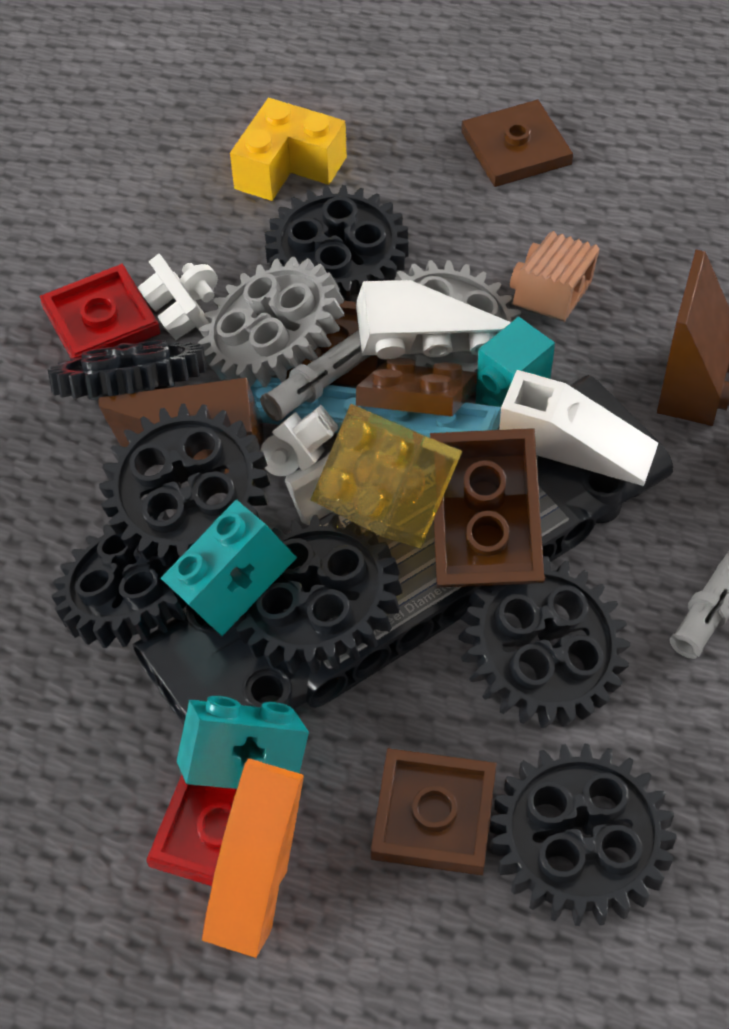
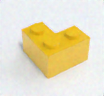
(285, 142)

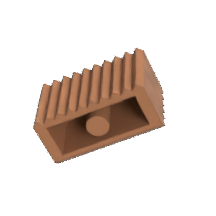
(554, 276)

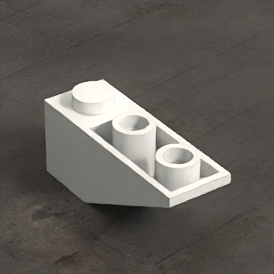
(415, 319)
(576, 429)

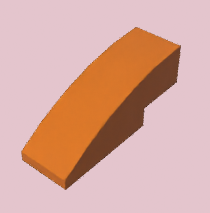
(253, 858)

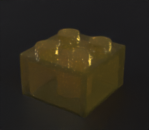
(385, 476)

